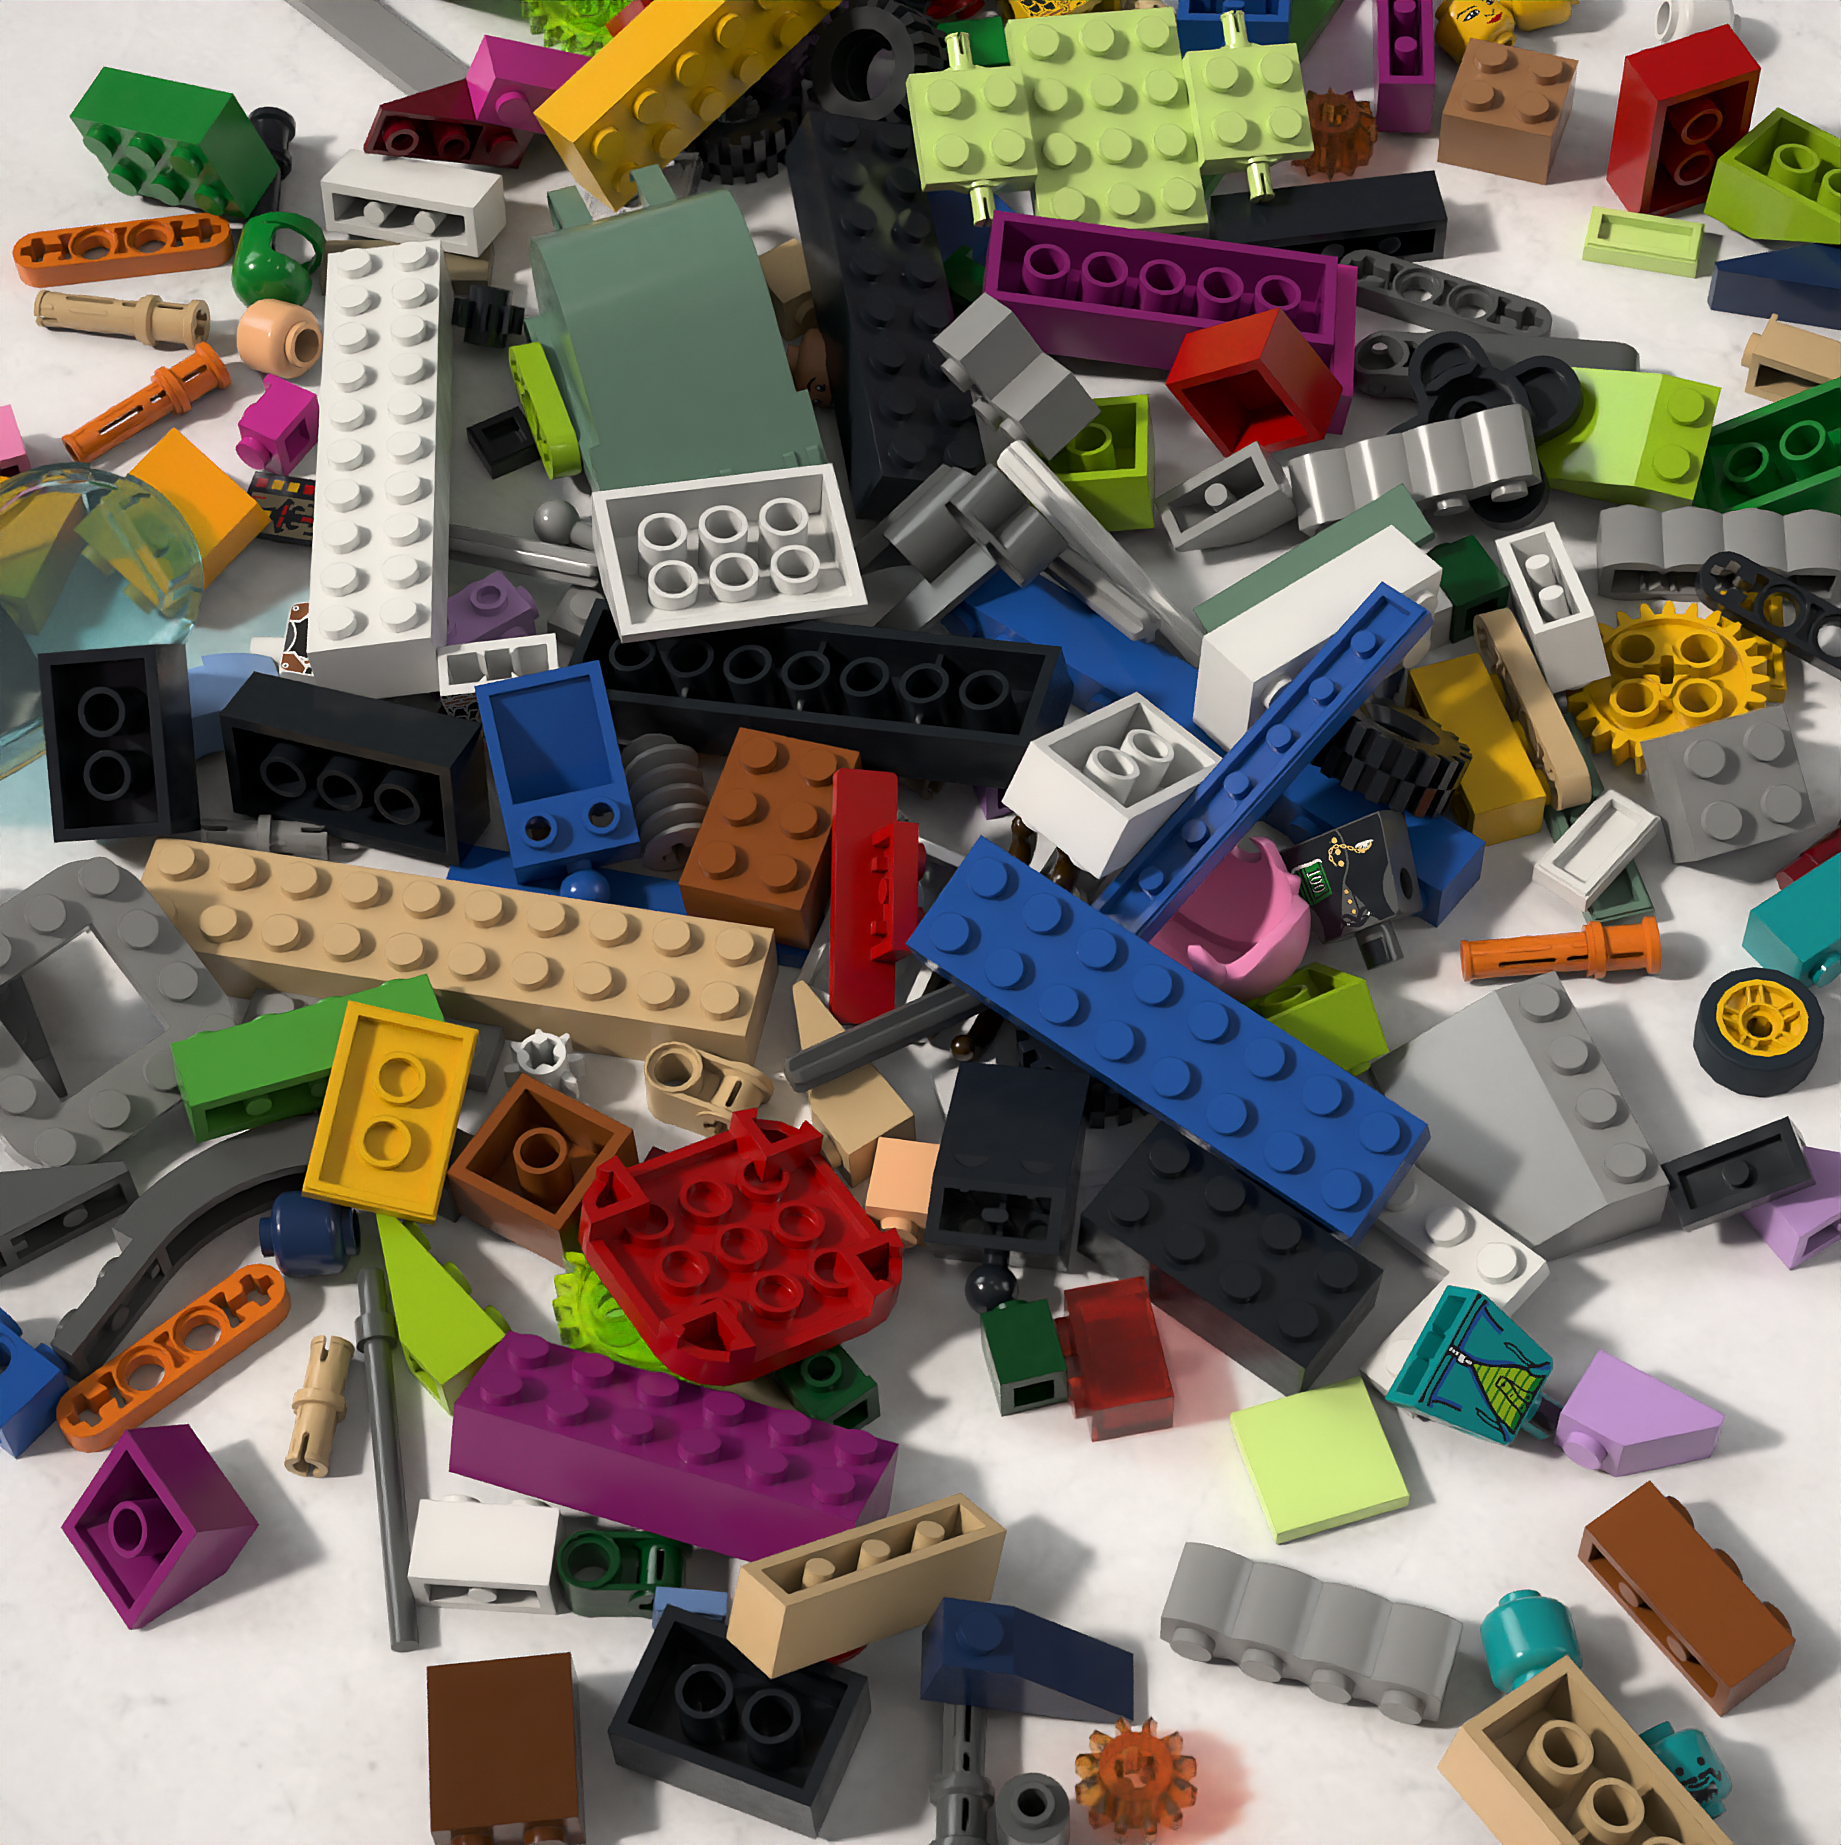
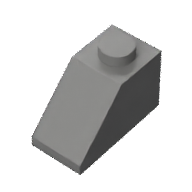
(1228, 502)

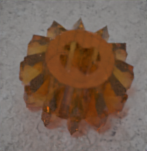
(1340, 132)
(1114, 1795)

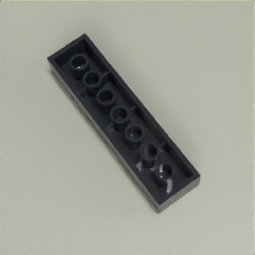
(879, 307)
(896, 696)

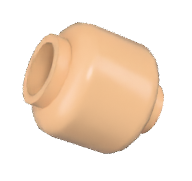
(279, 338)

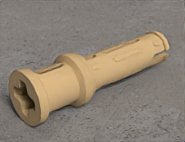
(145, 319)

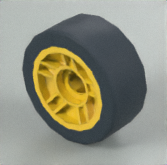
(1768, 1006)

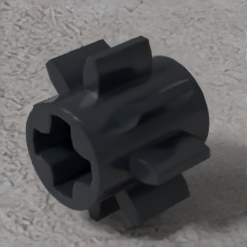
(487, 316)

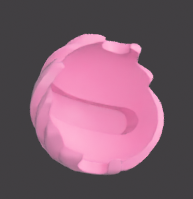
(1241, 924)

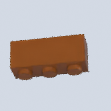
(1687, 1597)

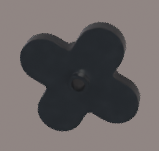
(1457, 380)

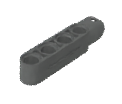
(1386, 370)

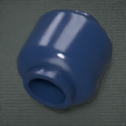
(309, 1236)

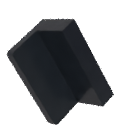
(1738, 1174)

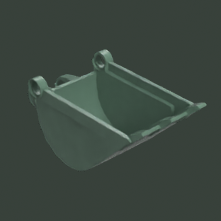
(666, 340)

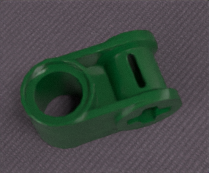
(631, 1574)

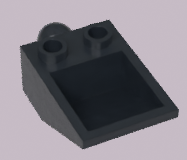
(1015, 1164)

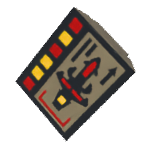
(288, 504)

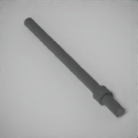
(376, 1338)

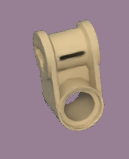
(711, 1088)

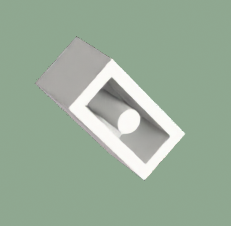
(487, 1555)

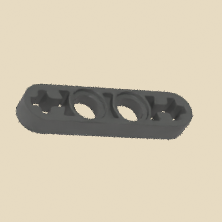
(1447, 296)

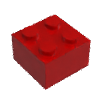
(1254, 384)

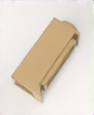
(1789, 361)

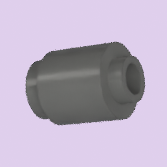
(1032, 1811)

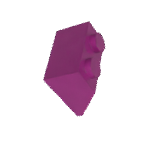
(158, 1522)

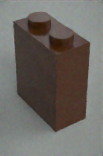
(506, 1752)

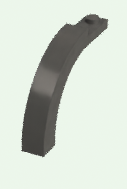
(184, 1215)

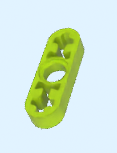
(545, 410)

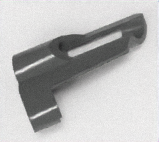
(957, 537)

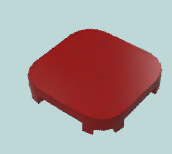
(739, 1251)

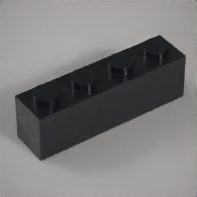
(1382, 214)

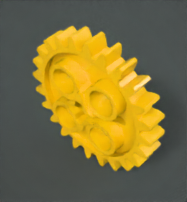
(1667, 679)

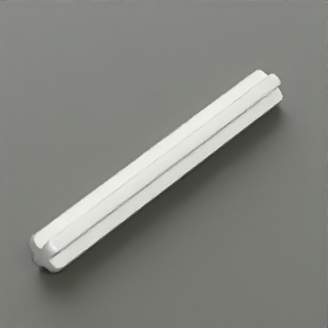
(1098, 546)

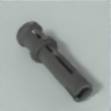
(962, 1789)

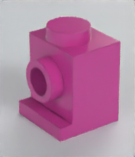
(279, 427)

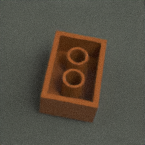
(768, 837)

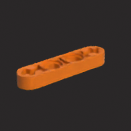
(123, 258)
(167, 1349)

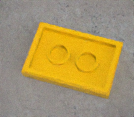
(390, 1113)

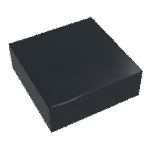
(504, 442)

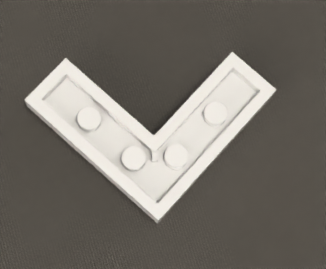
(1459, 1247)

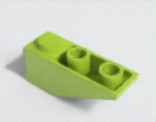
(437, 1321)

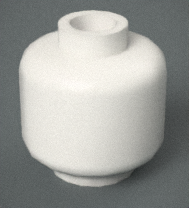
(1685, 17)

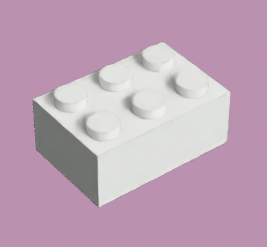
(1108, 782)

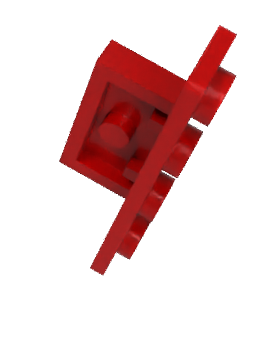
(872, 893)

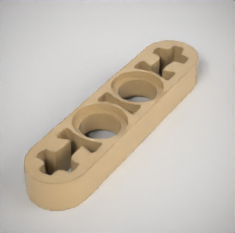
(1533, 705)

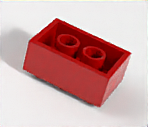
(1678, 117)

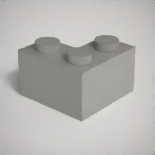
(1013, 378)

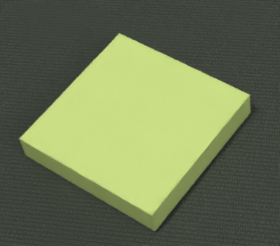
(1319, 1459)

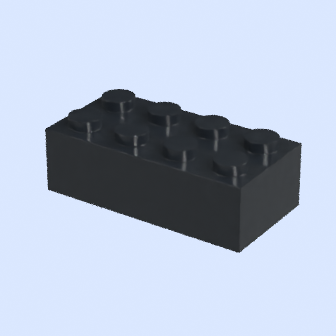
(357, 767)
(1229, 1260)

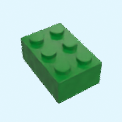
(175, 142)

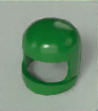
(266, 274)

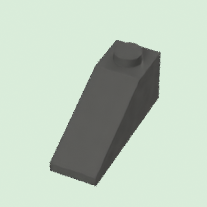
(57, 1205)

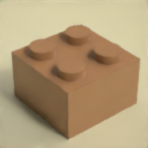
(1507, 111)

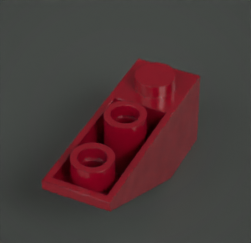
(444, 128)

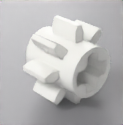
(548, 1061)

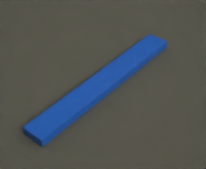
(1264, 762)

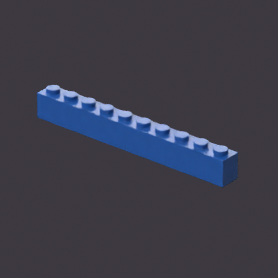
(1111, 666)

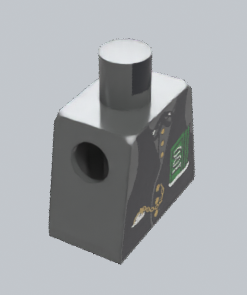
(1359, 883)

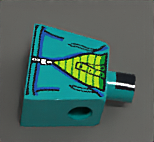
(1477, 1372)

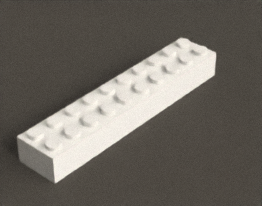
(383, 472)

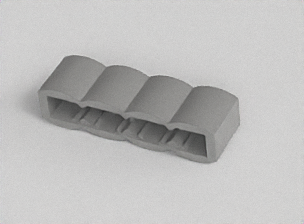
(1436, 462)
(1660, 552)
(1311, 1631)

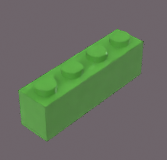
(277, 1061)

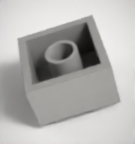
(1728, 784)

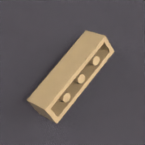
(863, 1584)

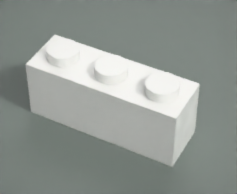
(413, 202)
(1553, 608)

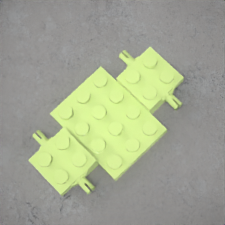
(1109, 119)

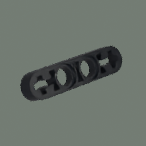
(1810, 610)

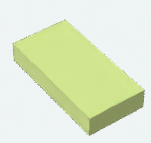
(1643, 242)

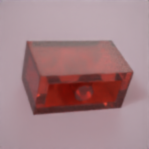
(1116, 1359)

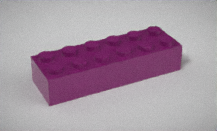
(1141, 291)
(664, 1452)

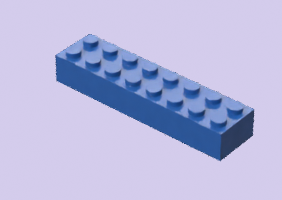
(1170, 1041)

